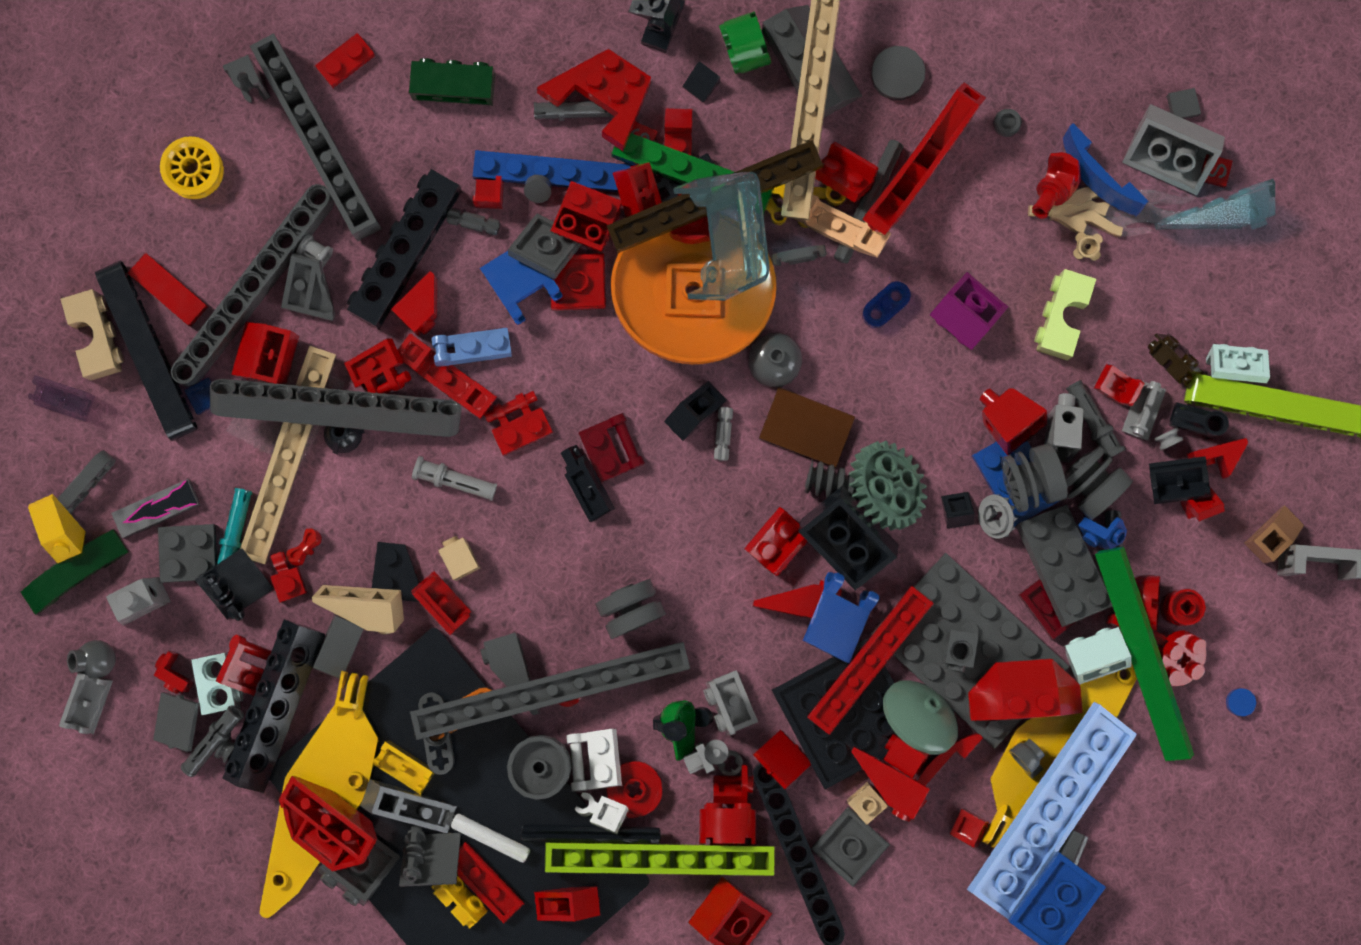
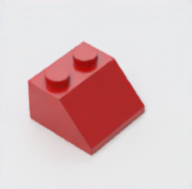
(729, 916)

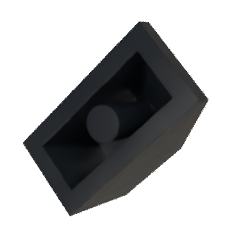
(695, 410)

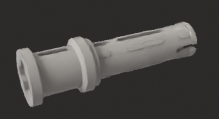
(441, 475)

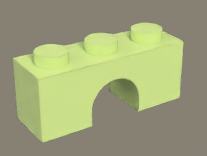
(1056, 336)

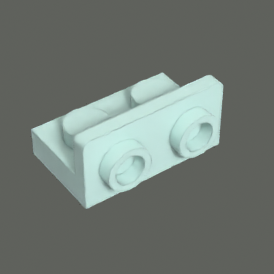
(1239, 363)

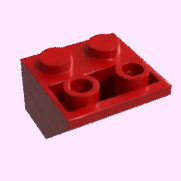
(585, 216)
(265, 353)

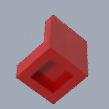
(489, 193)

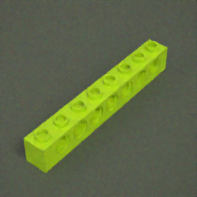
(659, 859)

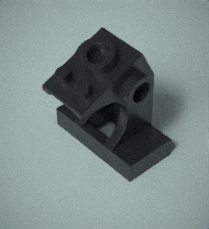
(662, 22)

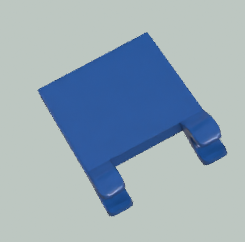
(515, 282)
(837, 622)

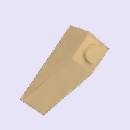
(367, 607)

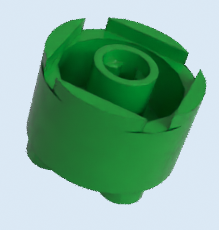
(745, 43)

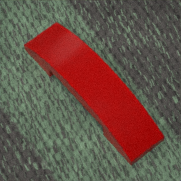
(446, 378)
(962, 747)

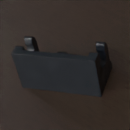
(1179, 480)

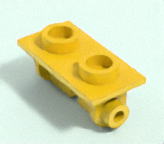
(468, 908)

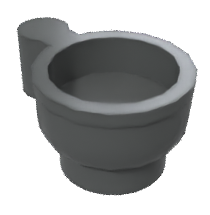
(1028, 757)

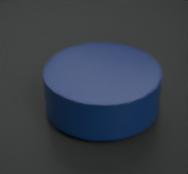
(1240, 702)

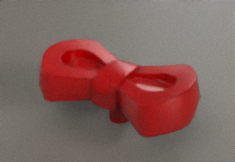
(297, 555)

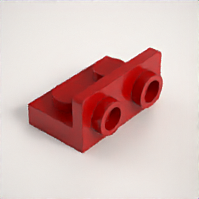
(847, 172)
(777, 542)

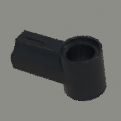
(1196, 420)

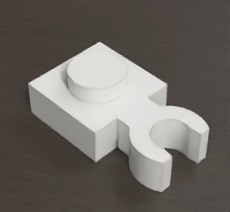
(605, 814)

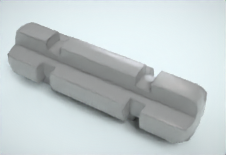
(723, 433)

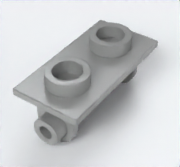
(1144, 411)

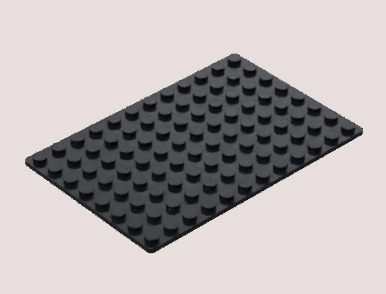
(481, 793)

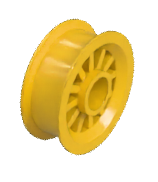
(186, 145)

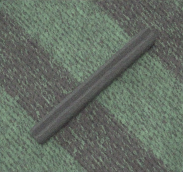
(885, 167)

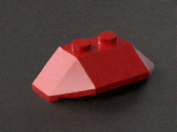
(1024, 691)
(326, 825)

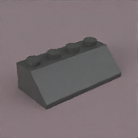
(787, 39)

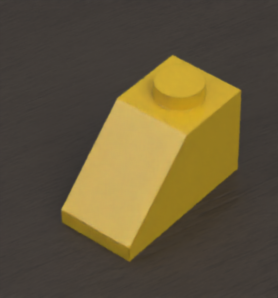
(56, 528)

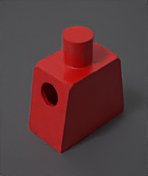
(1011, 418)

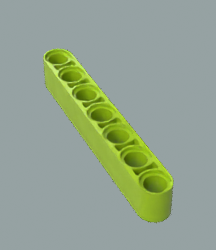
(1274, 403)

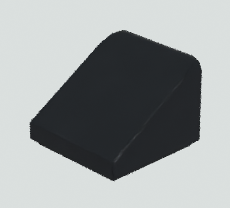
(701, 82)
(958, 510)

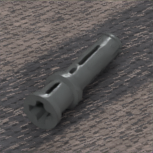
(1101, 432)

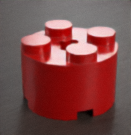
(727, 825)

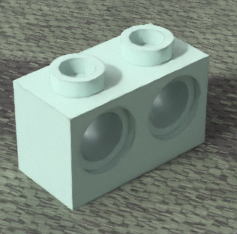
(208, 687)

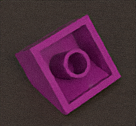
(968, 311)

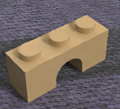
(101, 356)

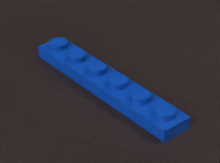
(560, 171)

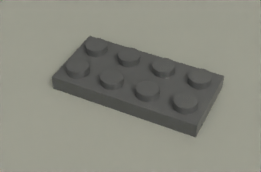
(1064, 565)

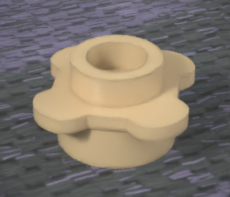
(1094, 241)

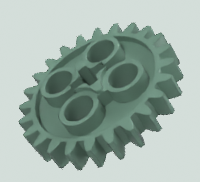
(888, 485)

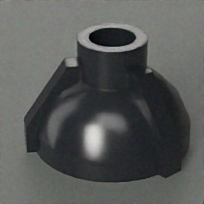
(346, 443)

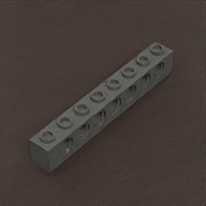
(315, 137)

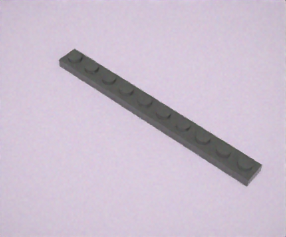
(549, 690)

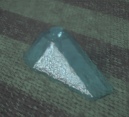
(1242, 209)

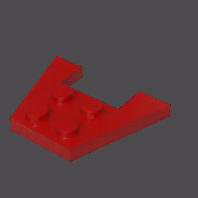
(609, 84)

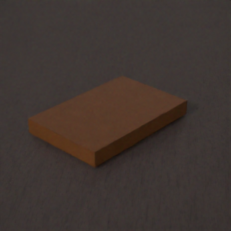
(806, 427)

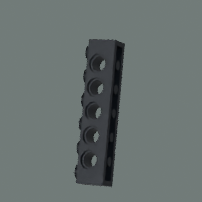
(429, 185)
(273, 706)

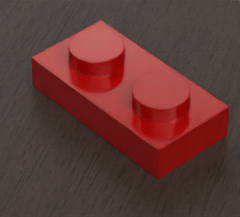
(345, 60)

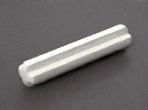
(490, 838)

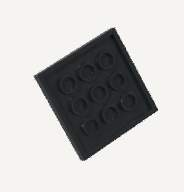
(861, 727)

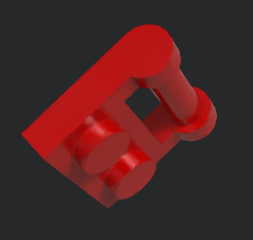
(238, 673)

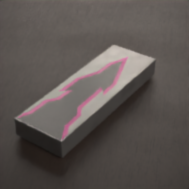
(155, 508)

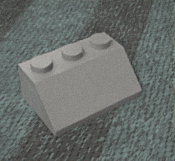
(1173, 149)

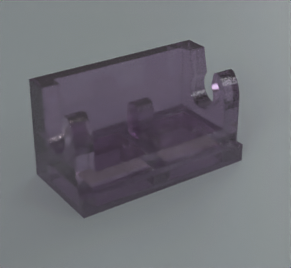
(61, 398)

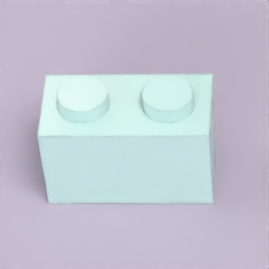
(1098, 655)

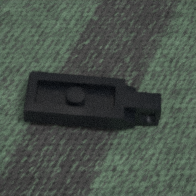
(586, 484)

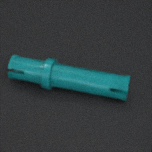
(235, 524)

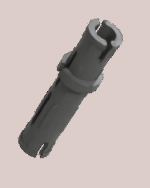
(578, 109)
(218, 732)

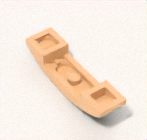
(844, 229)

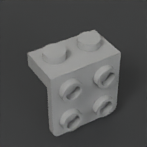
(730, 703)

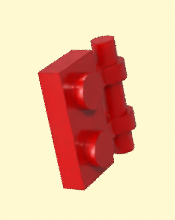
(374, 363)
(519, 431)

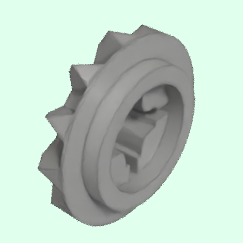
(989, 509)

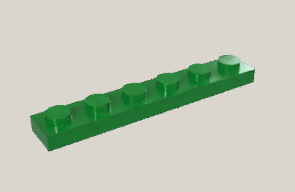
(672, 163)

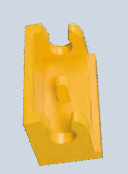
(403, 766)

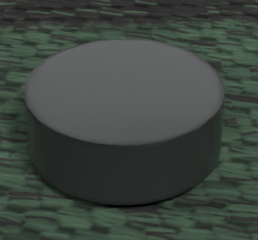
(1007, 122)
(538, 188)

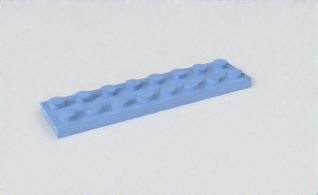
(1052, 810)

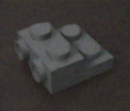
(364, 879)

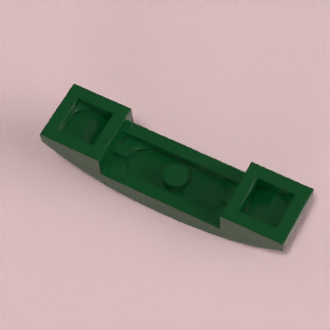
(69, 573)

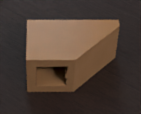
(1275, 535)

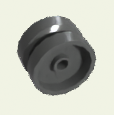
(629, 606)
(536, 783)

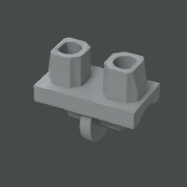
(705, 756)

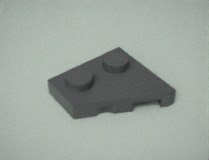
(307, 288)

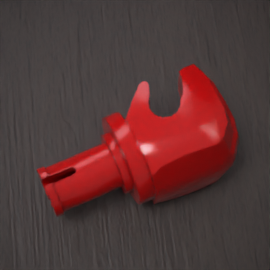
(1059, 183)

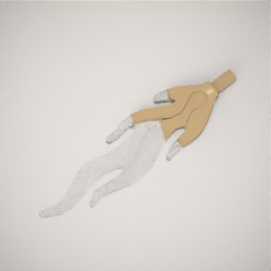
(1082, 210)

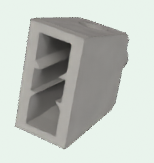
(1065, 428)
(136, 599)

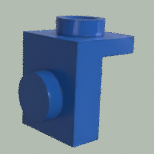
(1097, 535)

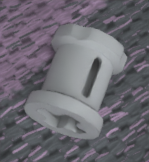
(311, 248)

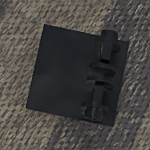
(234, 584)

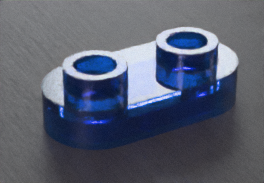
(885, 305)

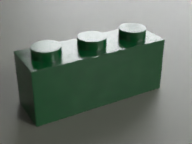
(452, 82)

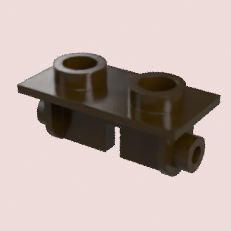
(1168, 349)

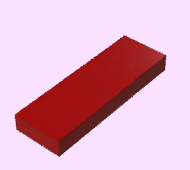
(168, 289)
(487, 883)

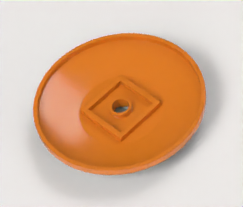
(656, 311)

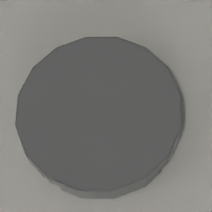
(898, 73)
(799, 255)

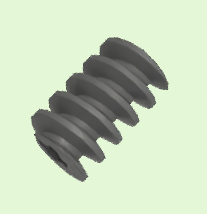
(827, 480)

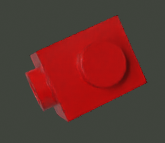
(1118, 386)
(173, 680)
(732, 788)

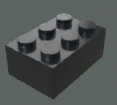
(848, 538)

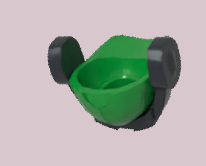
(678, 725)

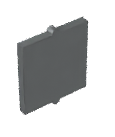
(176, 721)

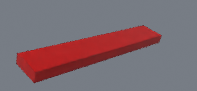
(870, 660)

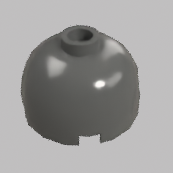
(775, 360)

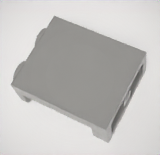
(1294, 560)

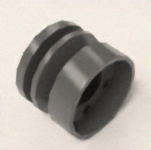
(1029, 479)
(1095, 483)

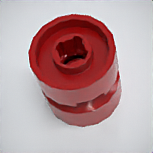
(1182, 607)

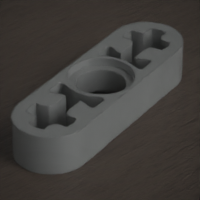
(87, 478)
(446, 753)

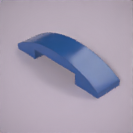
(1097, 179)

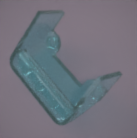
(735, 234)

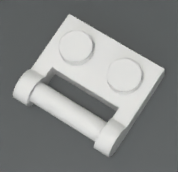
(603, 760)

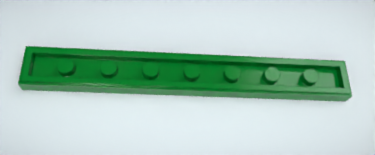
(1144, 654)

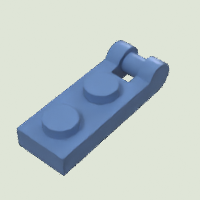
(472, 347)

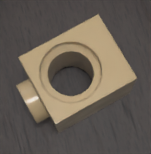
(458, 558)
(867, 803)

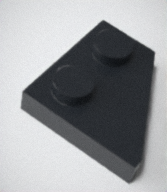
(394, 570)

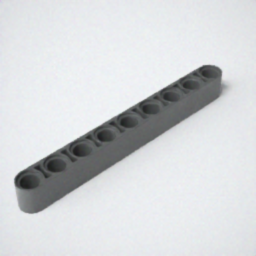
(240, 292)
(334, 407)

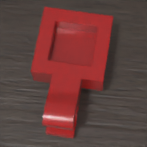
(288, 581)

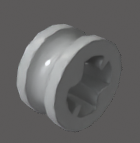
(1168, 439)

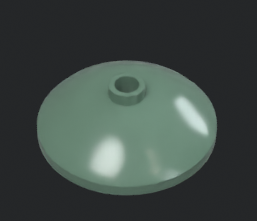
(920, 717)

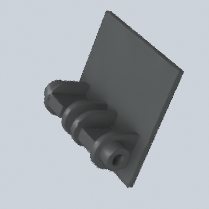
(429, 858)

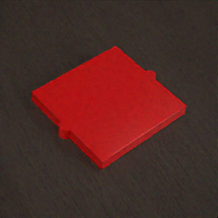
(782, 759)

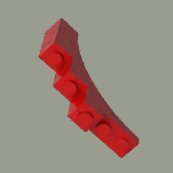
(924, 160)

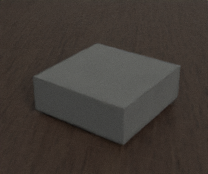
(1184, 103)

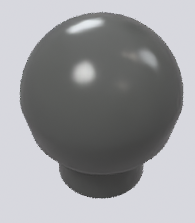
(93, 659)

